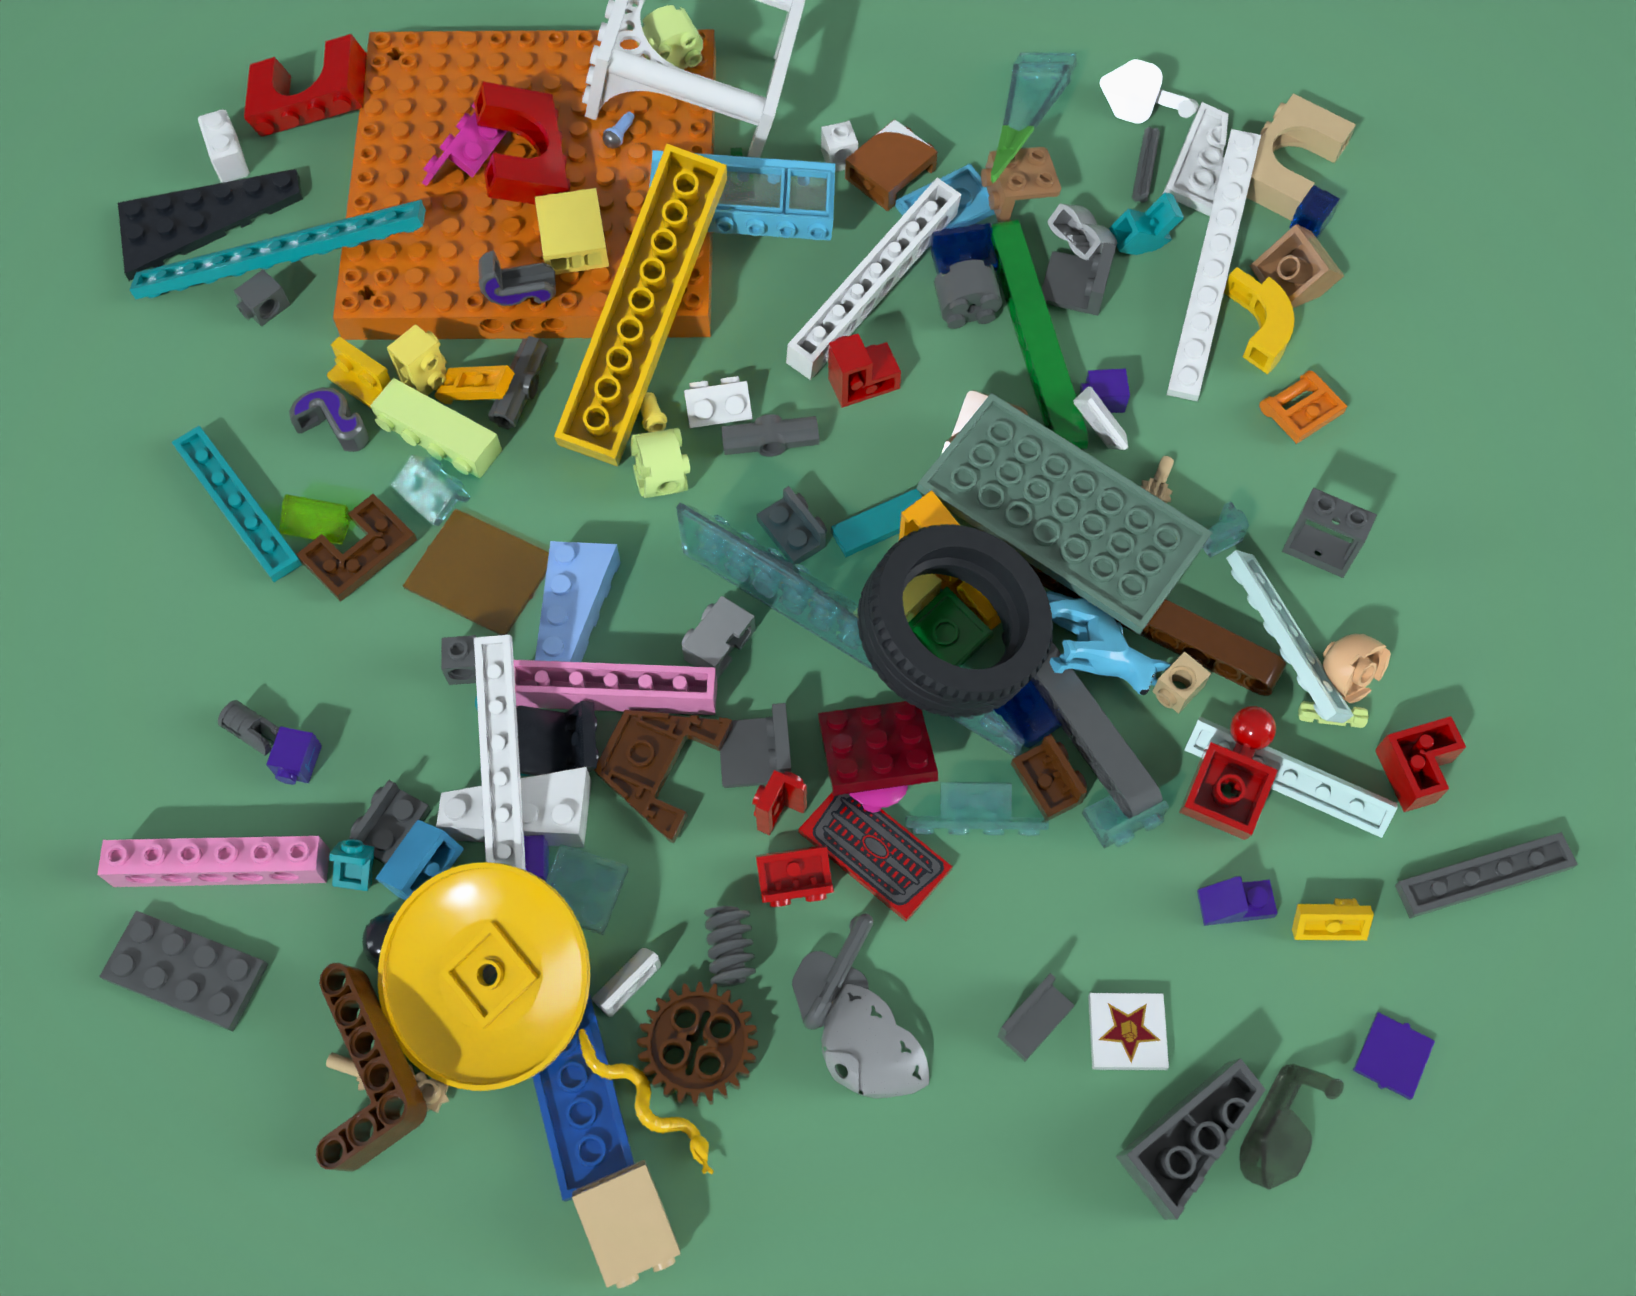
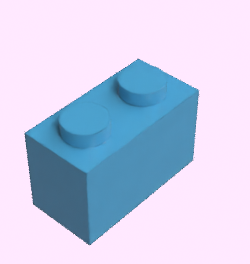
(419, 858)

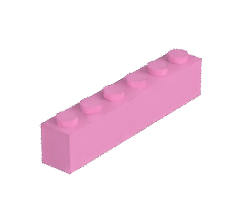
(616, 686)

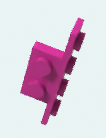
(467, 149)

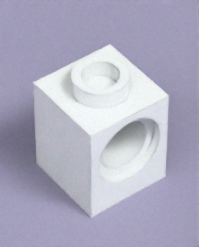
(838, 143)

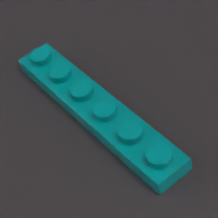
(237, 504)

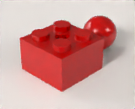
(1249, 779)

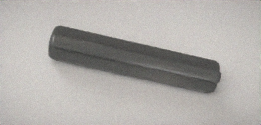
(1146, 164)

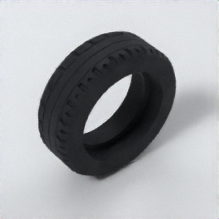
(991, 569)

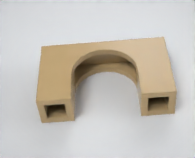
(1297, 125)

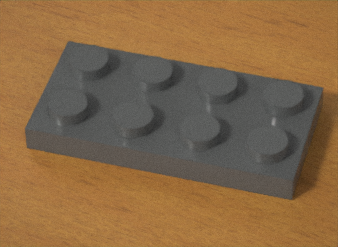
(184, 970)

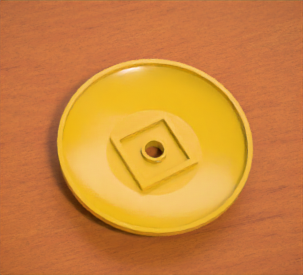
(435, 984)

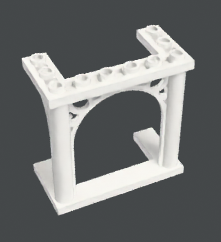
(626, 71)

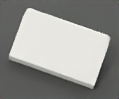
(1101, 419)
(627, 981)

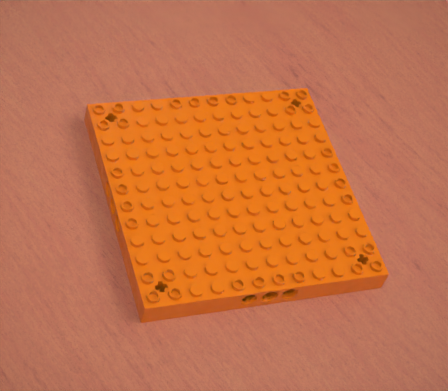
(430, 277)

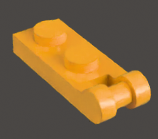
(475, 383)

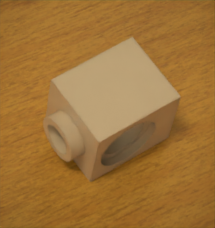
(1188, 672)

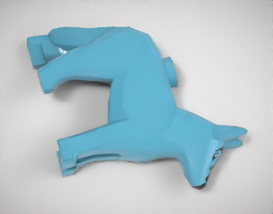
(1099, 644)

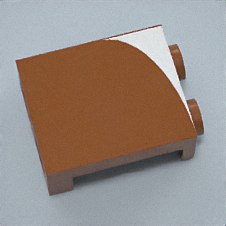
(889, 163)

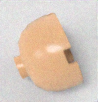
(1354, 663)

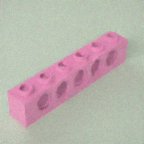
(214, 861)

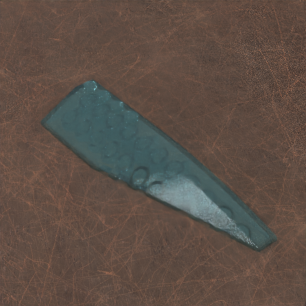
(798, 597)

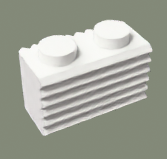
(223, 146)

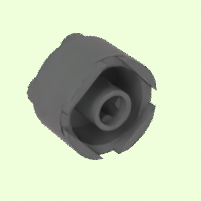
(968, 293)

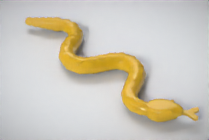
(698, 1144)

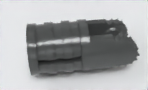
(248, 726)

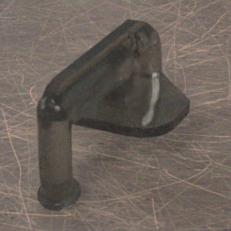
(1278, 1132)

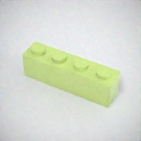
(436, 428)

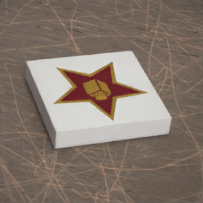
(1128, 1031)

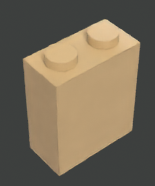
(626, 1225)

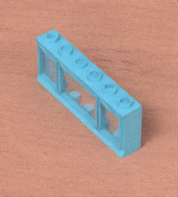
(772, 197)

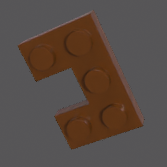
(383, 542)

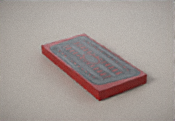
(876, 853)

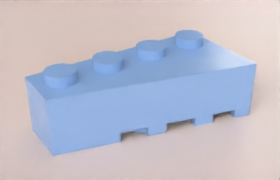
(572, 598)

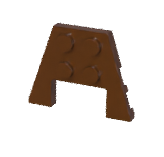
(643, 756)

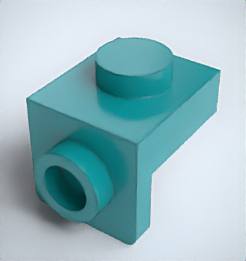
(352, 865)

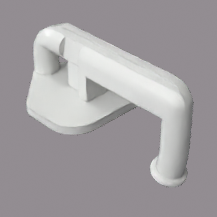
(1136, 89)

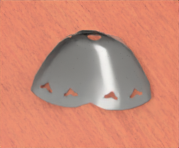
(871, 1047)

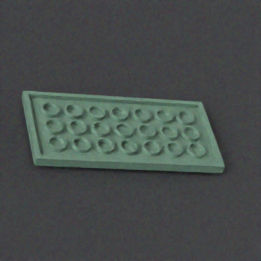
(1065, 512)

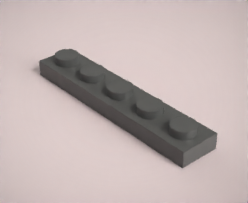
(1485, 875)

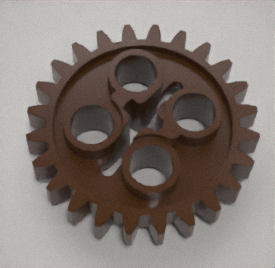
(666, 1035)

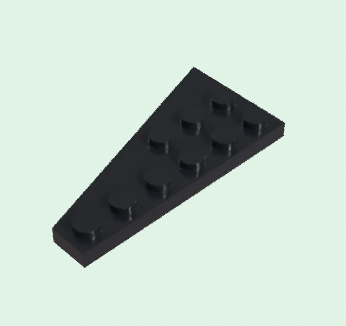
(192, 218)

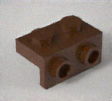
(1050, 778)

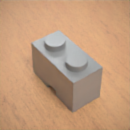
(721, 629)

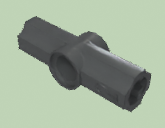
(523, 385)
(770, 435)

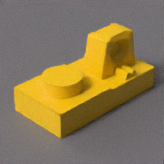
(1334, 921)

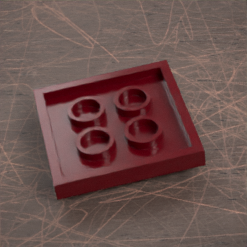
(877, 747)

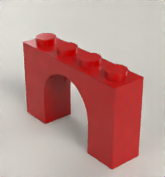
(336, 91)
(535, 119)

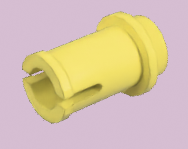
(652, 417)

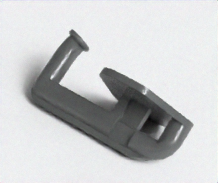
(823, 976)

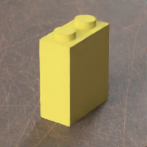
(572, 231)

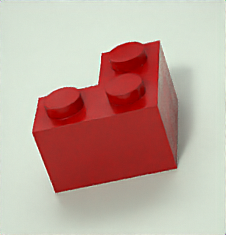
(861, 371)
(1413, 761)

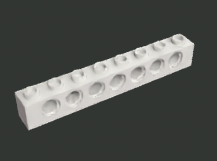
(873, 278)

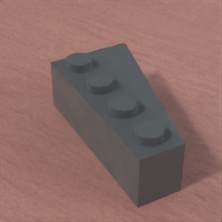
(1187, 1140)

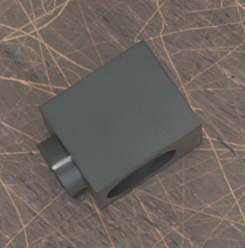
(261, 298)
(458, 659)

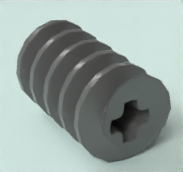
(728, 945)

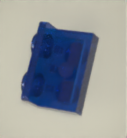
(963, 244)
(1029, 715)

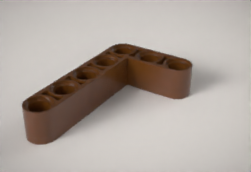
(372, 1068)

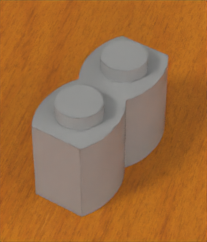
(1080, 229)

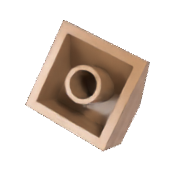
(1298, 266)

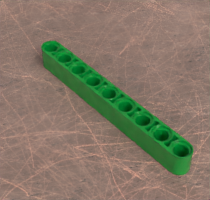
(1036, 334)

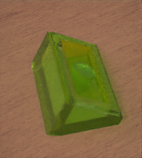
(314, 517)

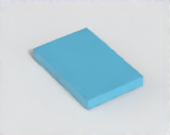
(973, 202)

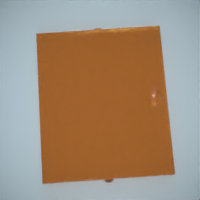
(479, 572)

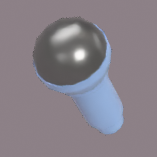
(614, 135)

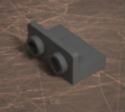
(793, 527)
(388, 820)

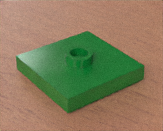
(950, 629)

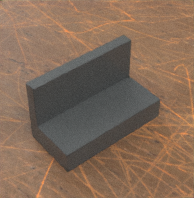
(1035, 1019)

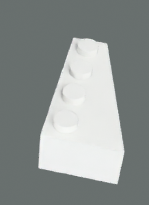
(551, 807)

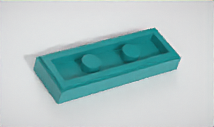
(873, 525)

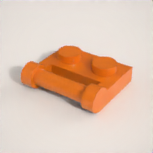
(1308, 414)

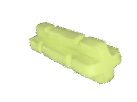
(1308, 714)

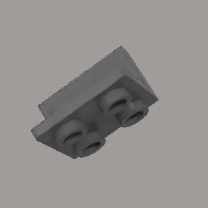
(1076, 281)
(756, 750)

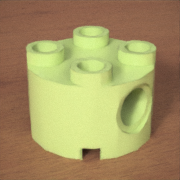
(673, 36)
(659, 463)

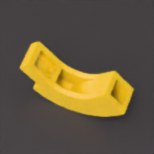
(1273, 313)

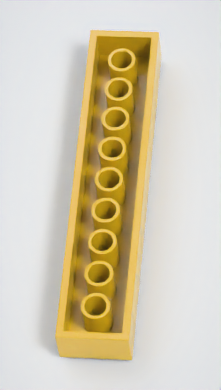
(641, 305)

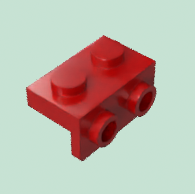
(779, 792)
(794, 875)

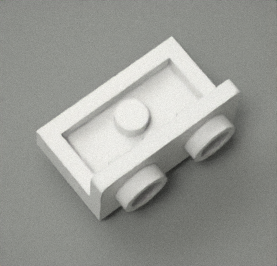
(717, 403)

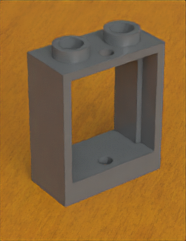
(1335, 553)

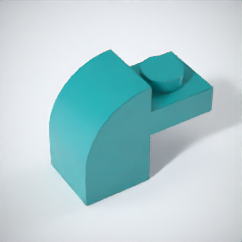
(1149, 230)

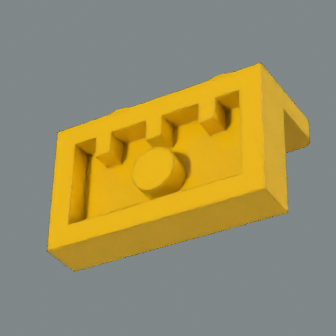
(357, 372)

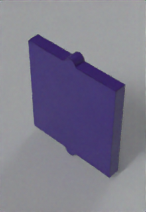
(1394, 1055)

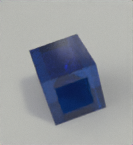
(1315, 210)

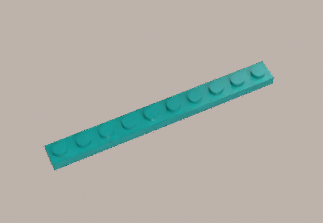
(279, 249)

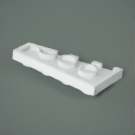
(1200, 160)

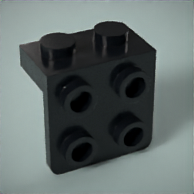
(557, 740)

